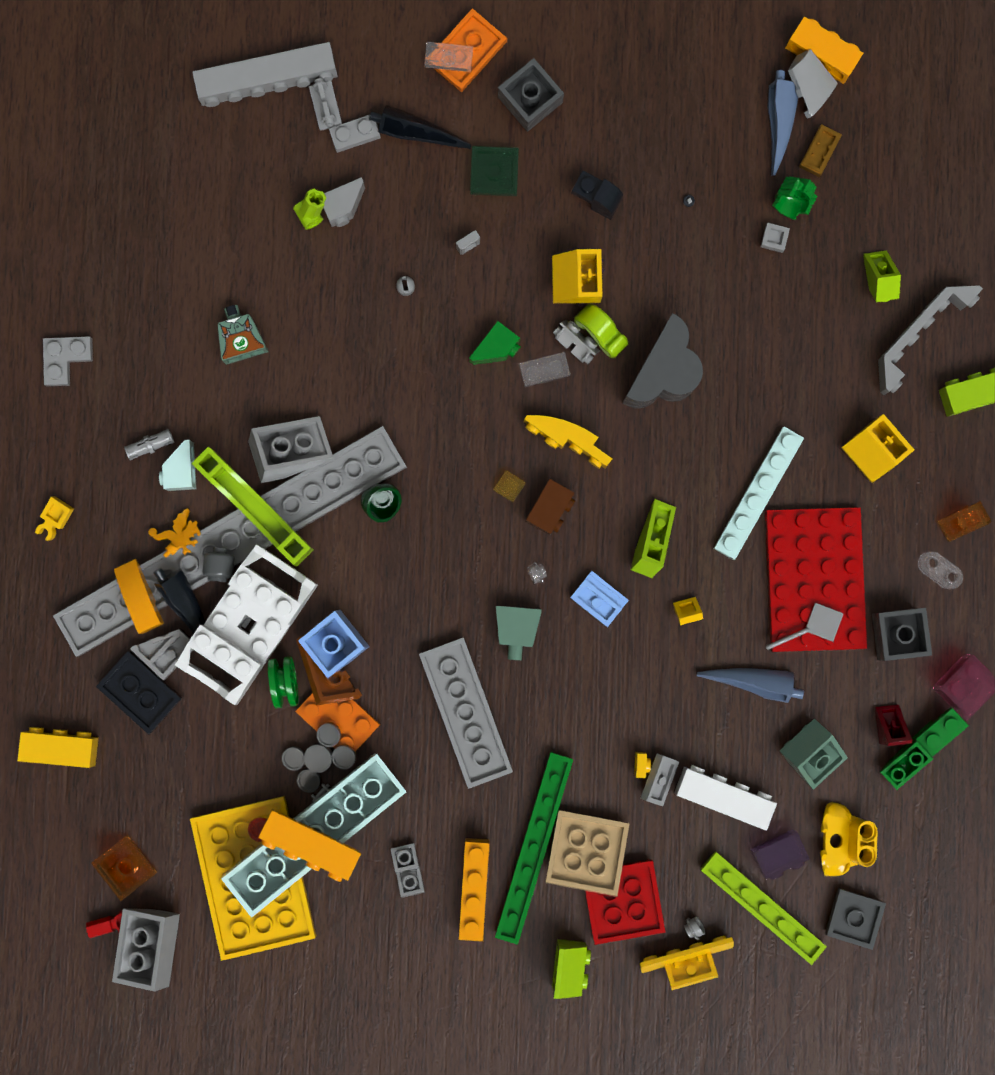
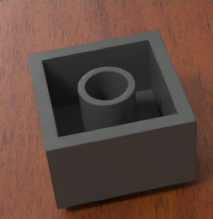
(530, 94)
(901, 634)

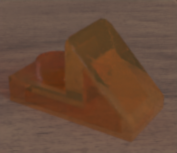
(964, 521)

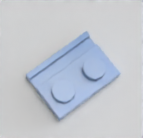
(599, 599)

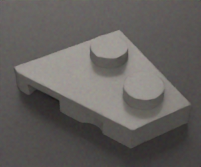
(162, 652)

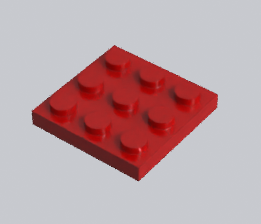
(633, 912)

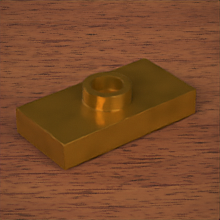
(820, 150)

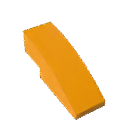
(138, 597)

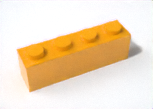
(309, 845)
(474, 889)

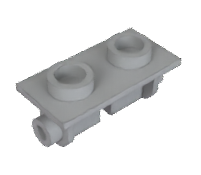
(325, 104)
(584, 345)

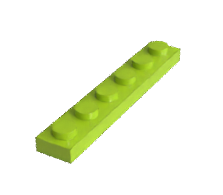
(763, 908)

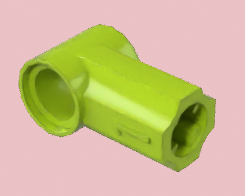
(310, 208)

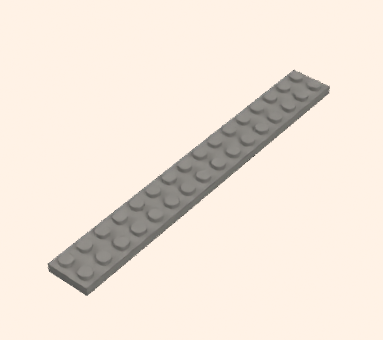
(296, 501)

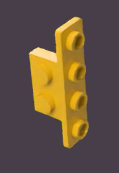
(689, 965)

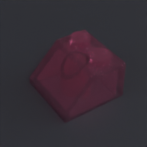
(966, 686)

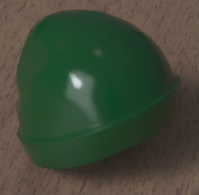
(381, 502)

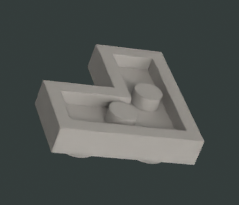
(59, 354)

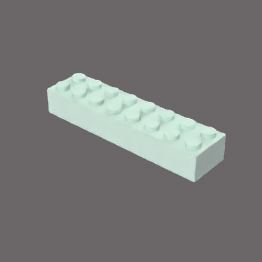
(336, 813)

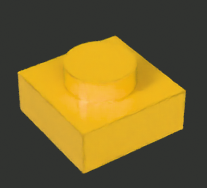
(688, 611)
(642, 765)

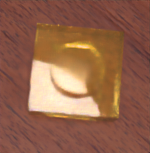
(509, 486)

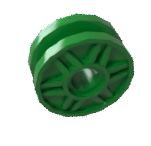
(283, 682)

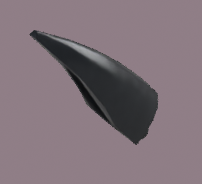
(411, 127)
(180, 597)

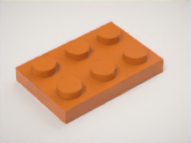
(486, 42)
(352, 720)

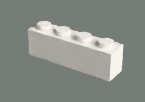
(725, 798)

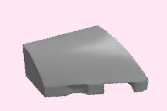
(811, 81)

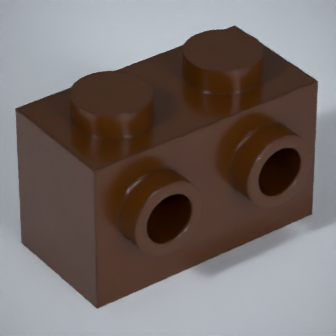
(550, 507)

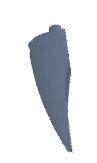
(782, 111)
(766, 683)

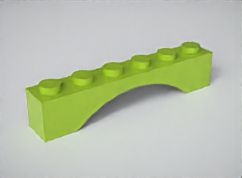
(252, 506)

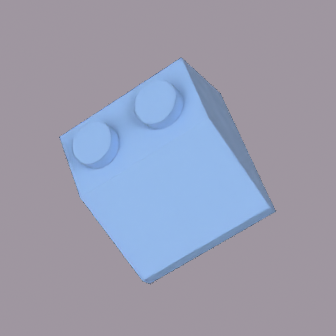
(333, 643)

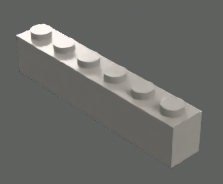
(264, 74)

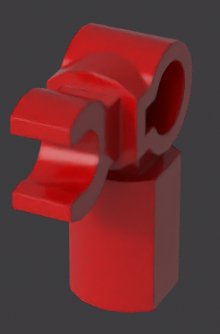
(104, 925)

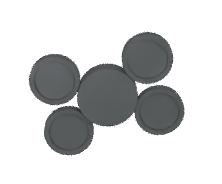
(318, 757)

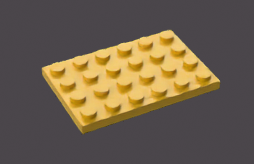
(220, 845)

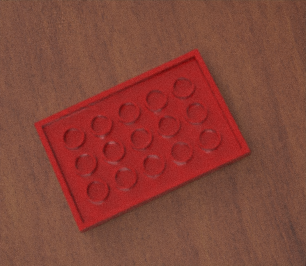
(812, 561)

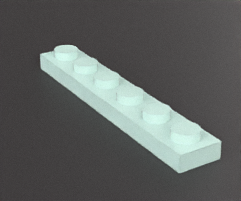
(758, 493)

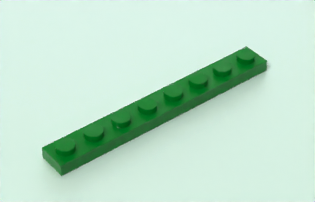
(533, 848)

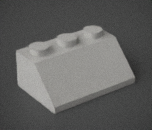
(146, 948)

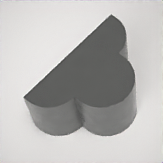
(669, 370)

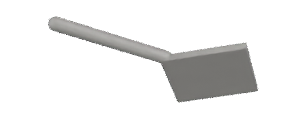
(822, 623)

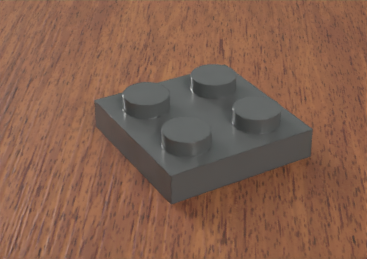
(855, 918)

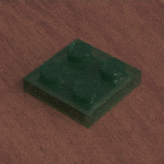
(494, 171)

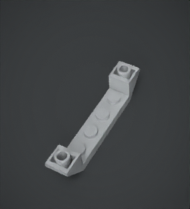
(959, 296)

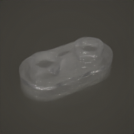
(941, 570)

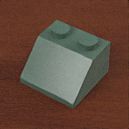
(813, 753)

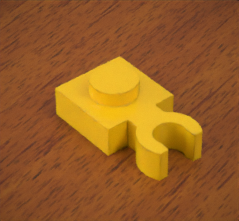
(55, 515)

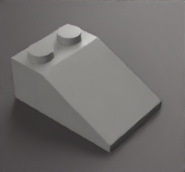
(289, 448)

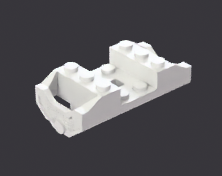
(232, 647)

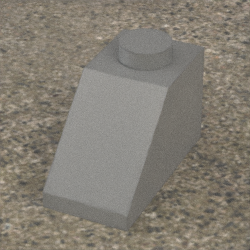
(343, 202)

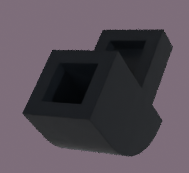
(601, 194)

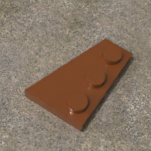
(324, 689)

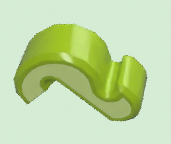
(601, 329)

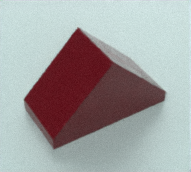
(891, 726)

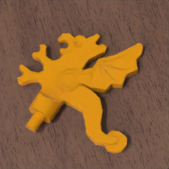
(181, 537)

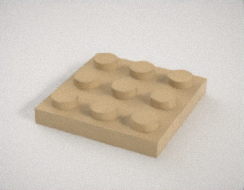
(587, 853)

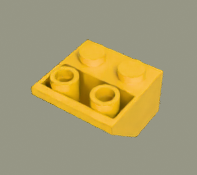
(577, 276)
(877, 448)

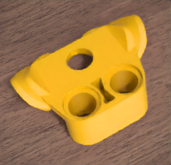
(839, 859)

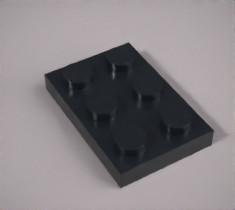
(139, 692)

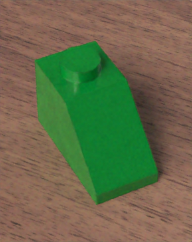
(496, 346)

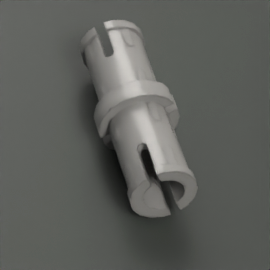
(149, 444)

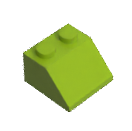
(569, 969)

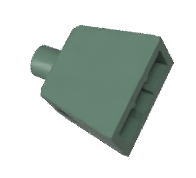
(517, 628)

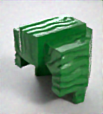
(795, 197)

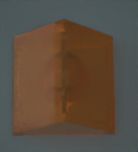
(124, 868)

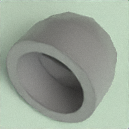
(410, 283)

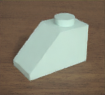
(177, 470)

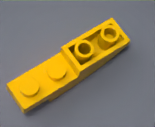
(560, 432)

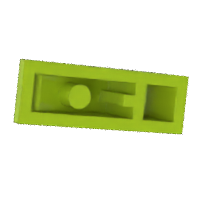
(654, 540)

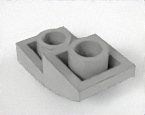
(407, 870)

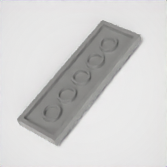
(465, 713)

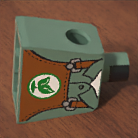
(239, 337)

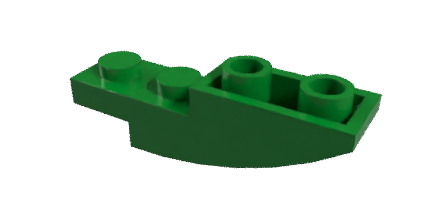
(924, 746)

